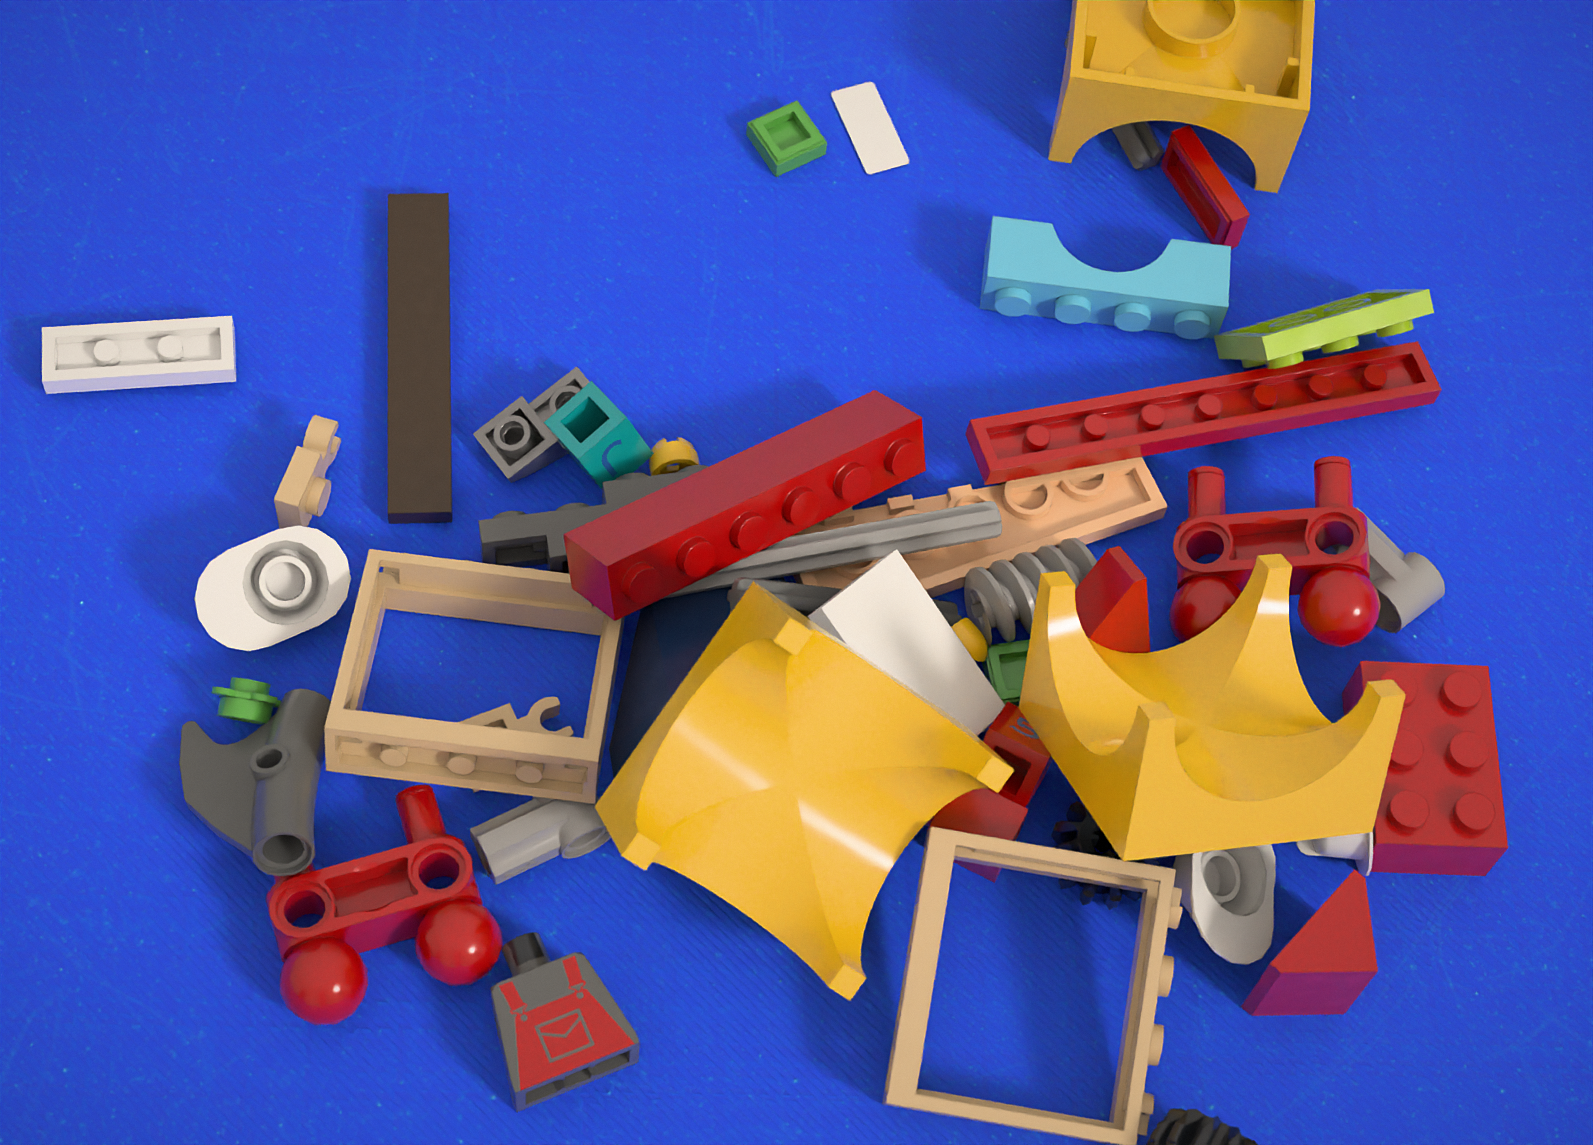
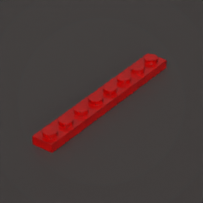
(1200, 412)

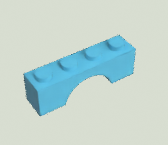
(1036, 276)

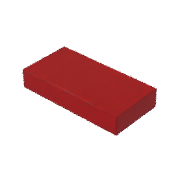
(1204, 188)

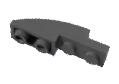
(538, 538)

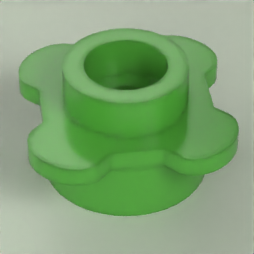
(246, 701)

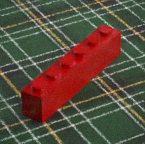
(744, 504)

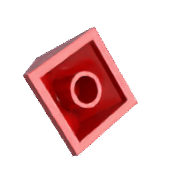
(1324, 962)

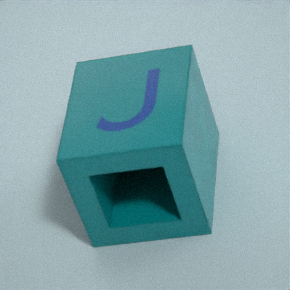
(598, 436)

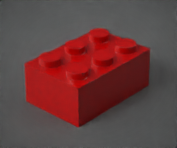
(1443, 776)

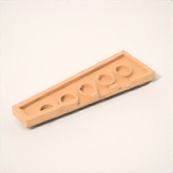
(1034, 513)

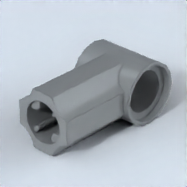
(1403, 582)
(537, 834)

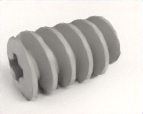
(1011, 590)

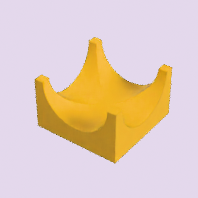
(1191, 62)
(1205, 736)
(792, 781)

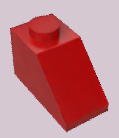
(1115, 604)

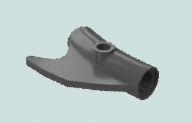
(264, 786)

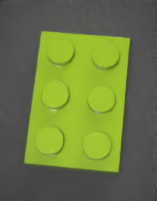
(1326, 326)

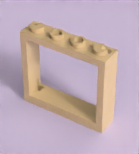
(462, 752)
(1149, 978)

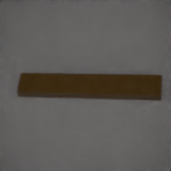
(419, 359)

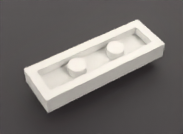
(138, 354)

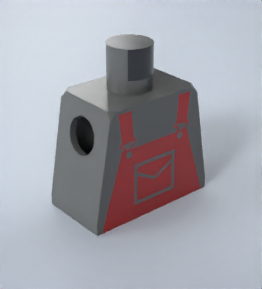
(556, 1023)

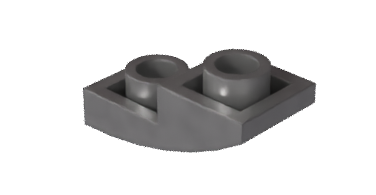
(518, 435)

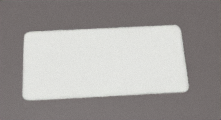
(870, 128)

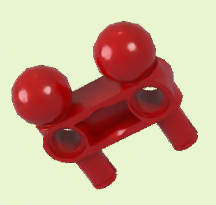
(1335, 591)
(379, 904)

